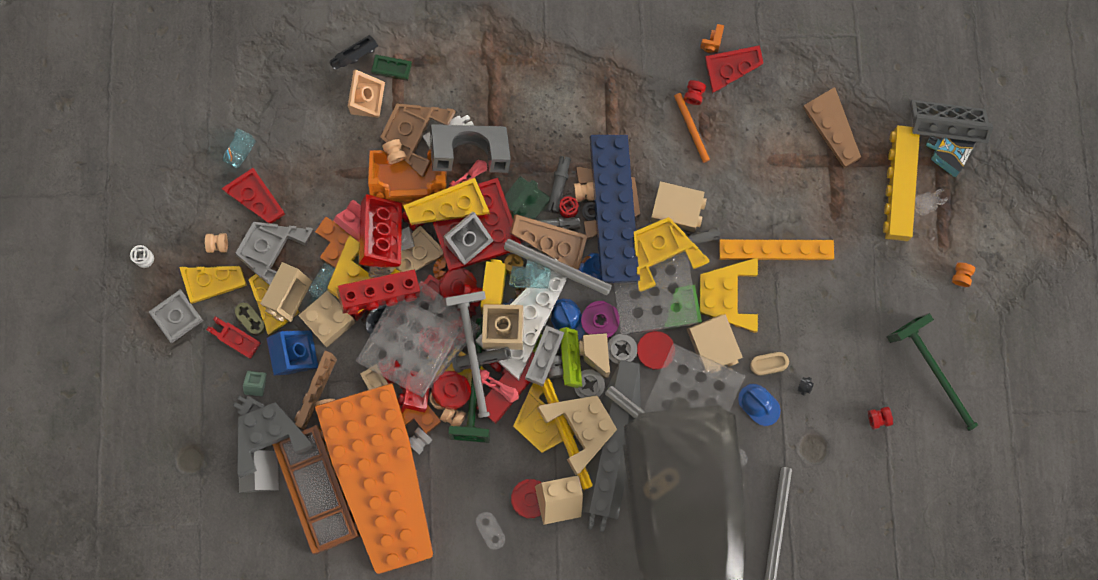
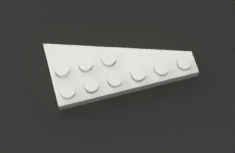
(537, 309)

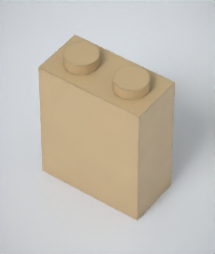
(680, 205)
(715, 341)

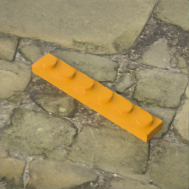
(776, 249)

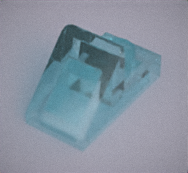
(530, 276)

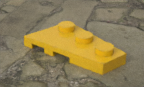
(209, 282)
(259, 289)

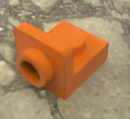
(713, 44)

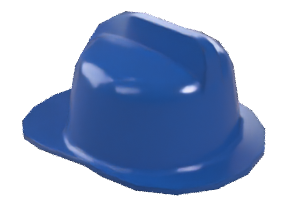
(567, 314)
(759, 404)

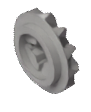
(620, 340)
(591, 376)

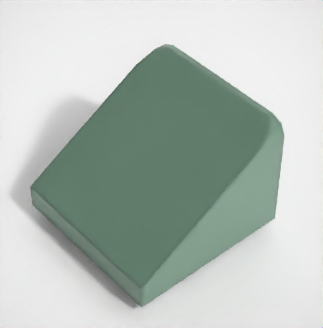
(254, 383)

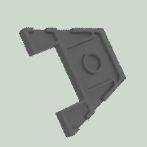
(263, 429)

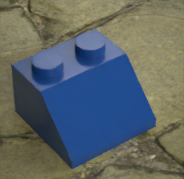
(292, 352)

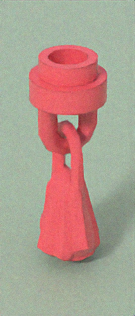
(478, 168)
(508, 392)

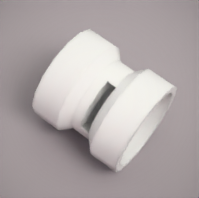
(145, 259)

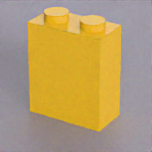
(494, 283)

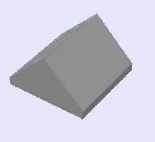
(467, 238)
(266, 476)

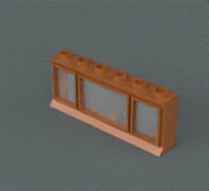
(316, 493)

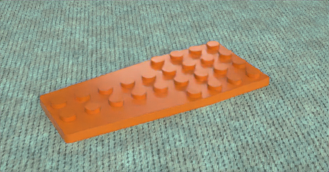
(377, 475)

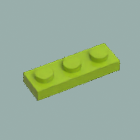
(571, 358)

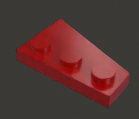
(732, 65)
(255, 196)

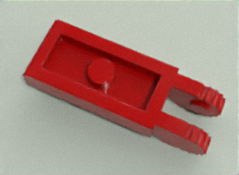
(235, 338)

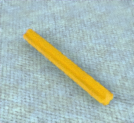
(566, 433)

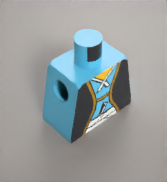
(950, 153)

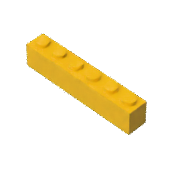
(902, 184)

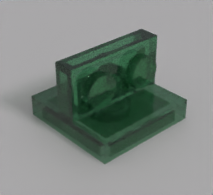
(526, 199)

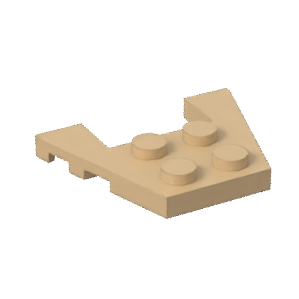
(589, 423)

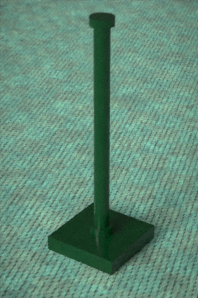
(911, 330)
(470, 432)

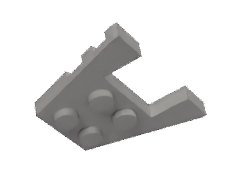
(265, 243)

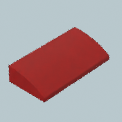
(380, 232)

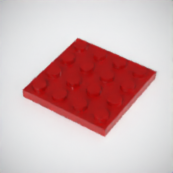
(497, 223)

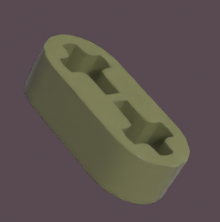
(247, 321)

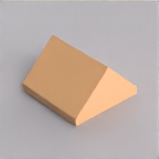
(365, 95)

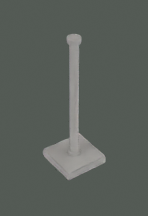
(462, 302)

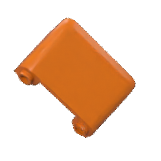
(400, 181)

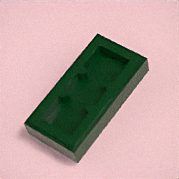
(391, 67)

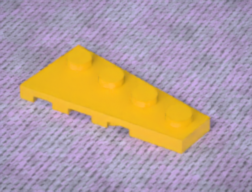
(448, 204)

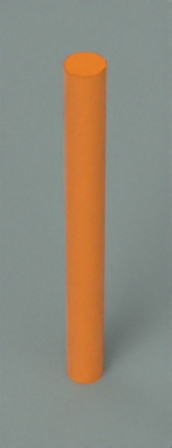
(691, 126)

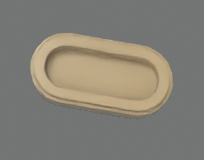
(769, 363)

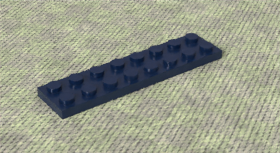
(614, 208)

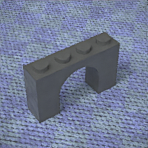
(490, 139)

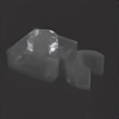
(927, 203)

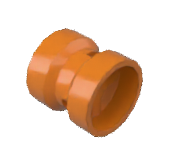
(963, 274)

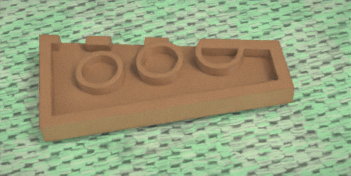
(551, 240)

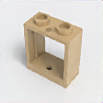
(286, 292)

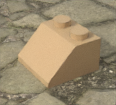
(595, 353)
(560, 499)

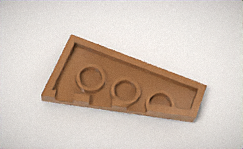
(832, 124)
(317, 386)

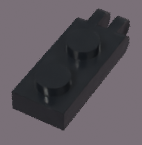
(354, 52)

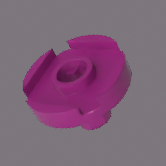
(606, 311)

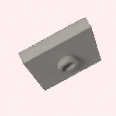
(175, 316)

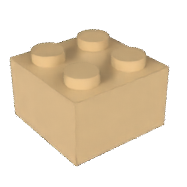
(326, 318)
(503, 326)

